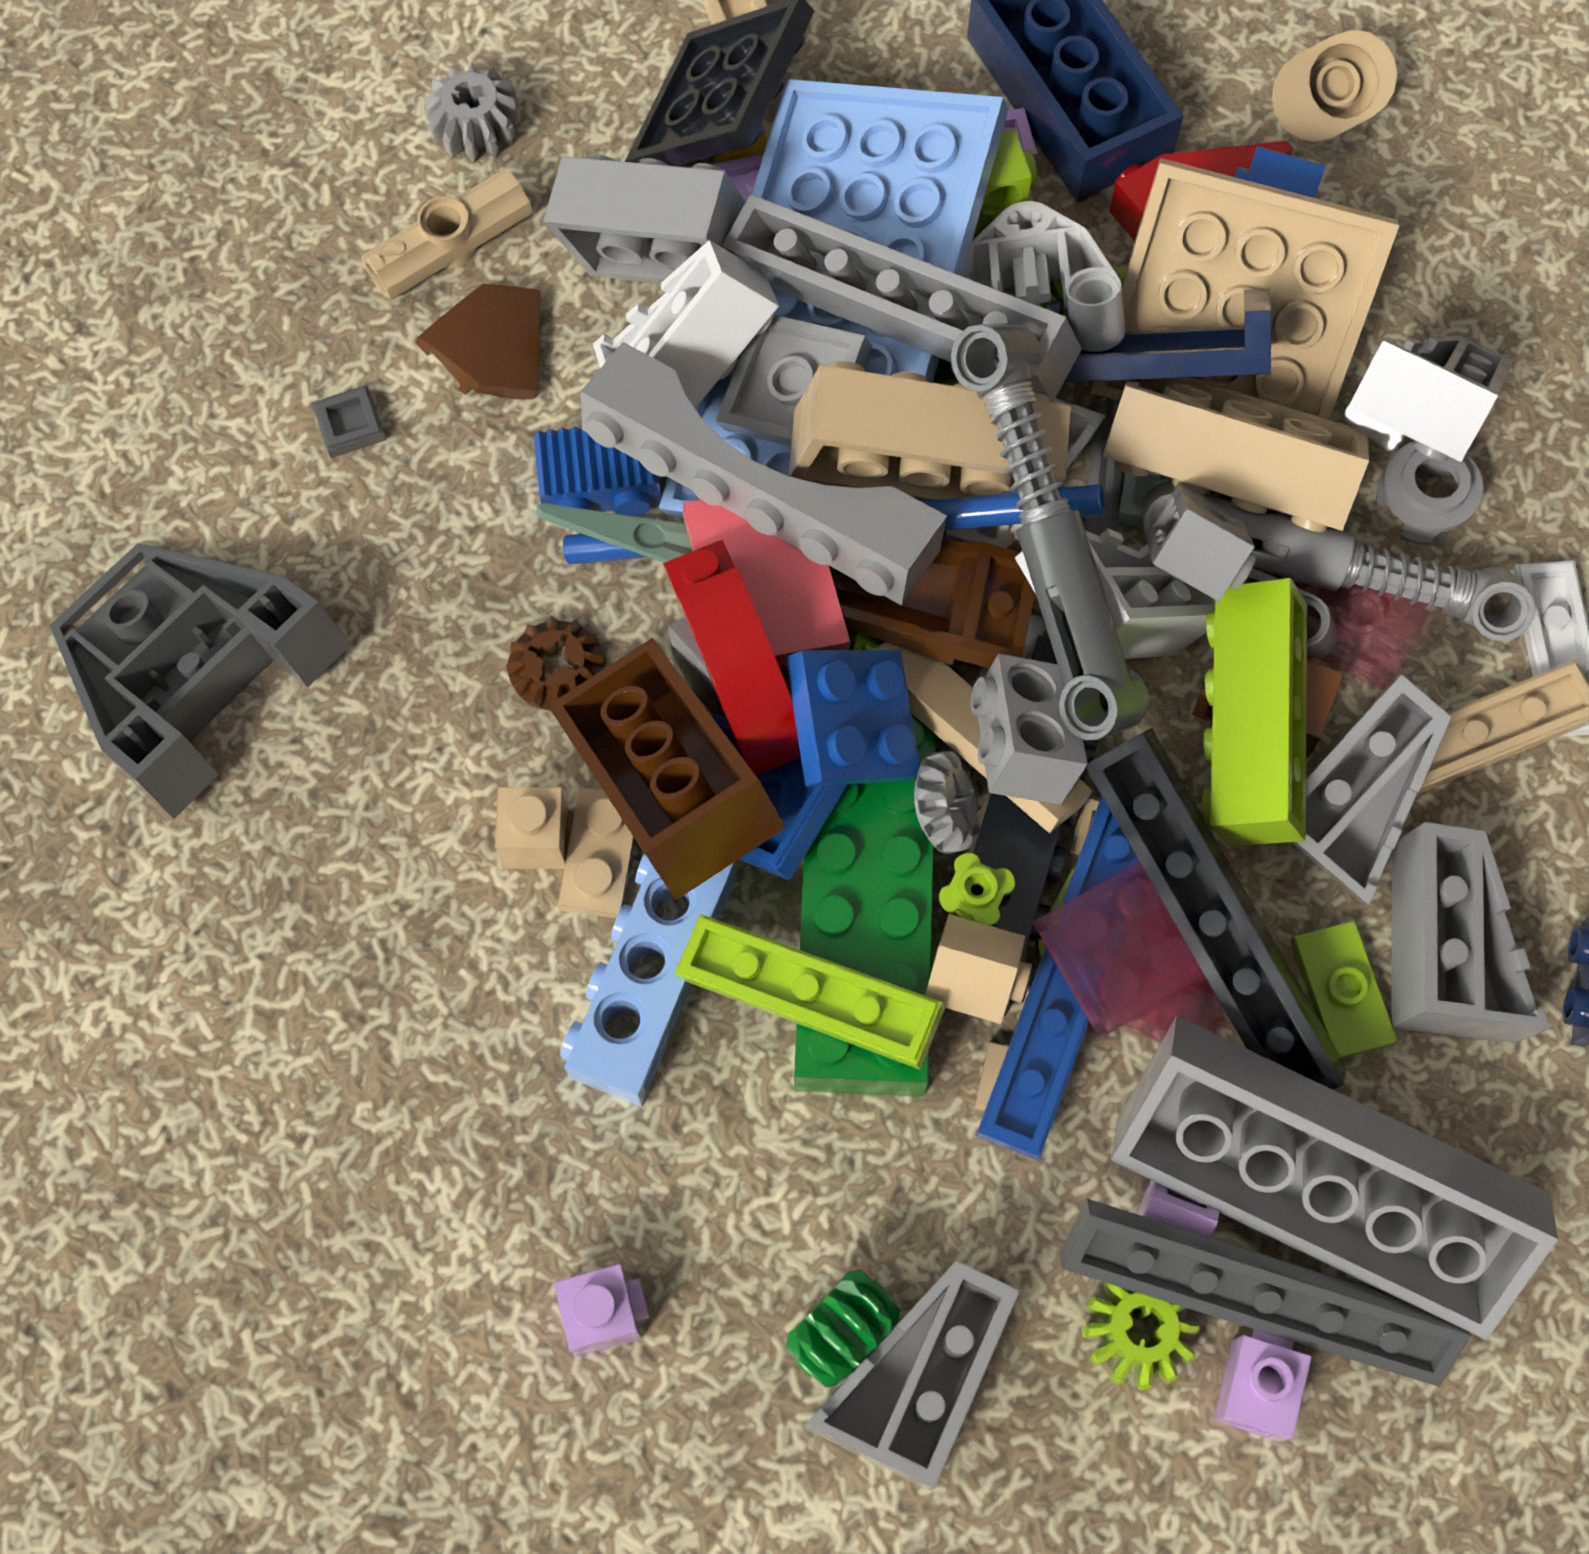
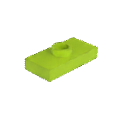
(1344, 989)

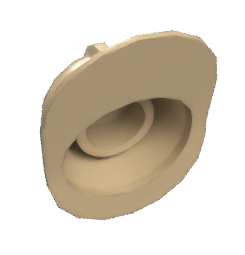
(1341, 75)

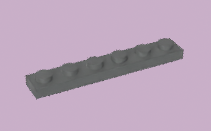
(1261, 1292)

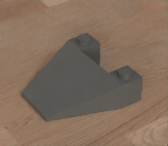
(178, 652)

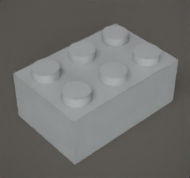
(639, 216)

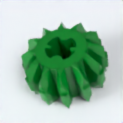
(843, 1328)

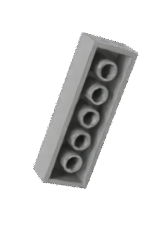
(1334, 1178)

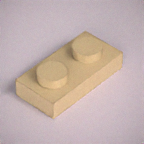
(596, 858)

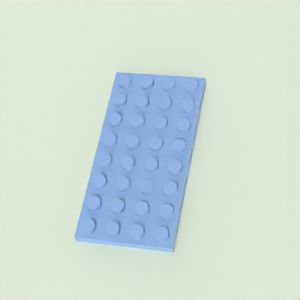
(882, 167)

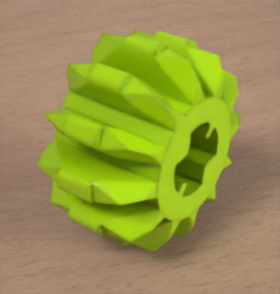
(1163, 1338)

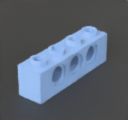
(629, 1064)

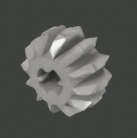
(472, 111)

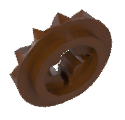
(528, 670)

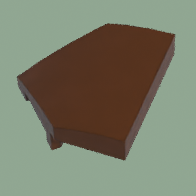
(490, 341)

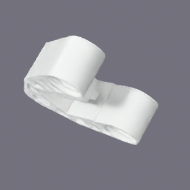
(1036, 245)

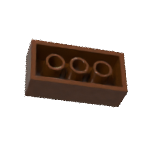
(667, 768)

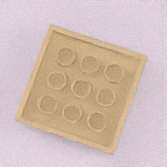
(1222, 235)

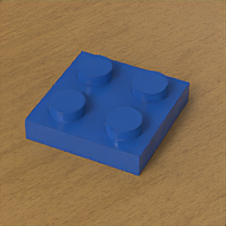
(852, 716)

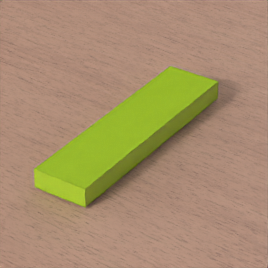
(810, 991)

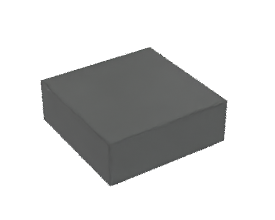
(348, 421)

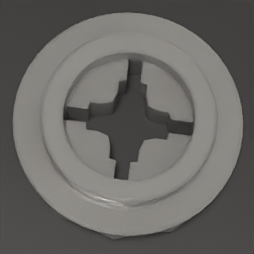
(946, 802)

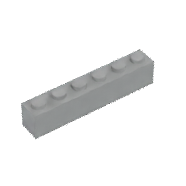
(889, 288)

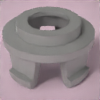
(1424, 515)

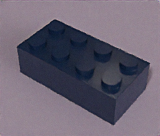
(1080, 85)

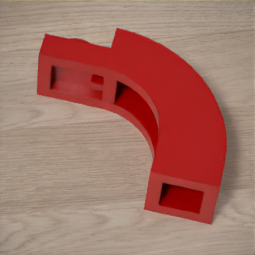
(736, 655)

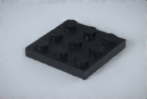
(722, 85)

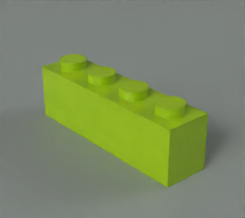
(1257, 715)

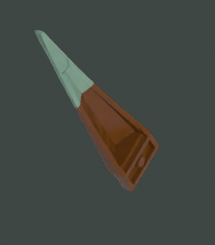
(961, 608)

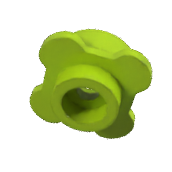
(958, 895)

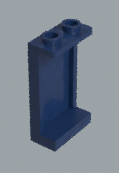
(1185, 351)

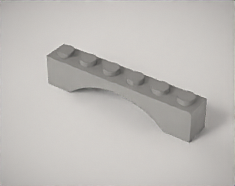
(866, 533)

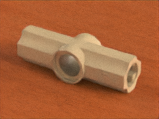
(470, 218)

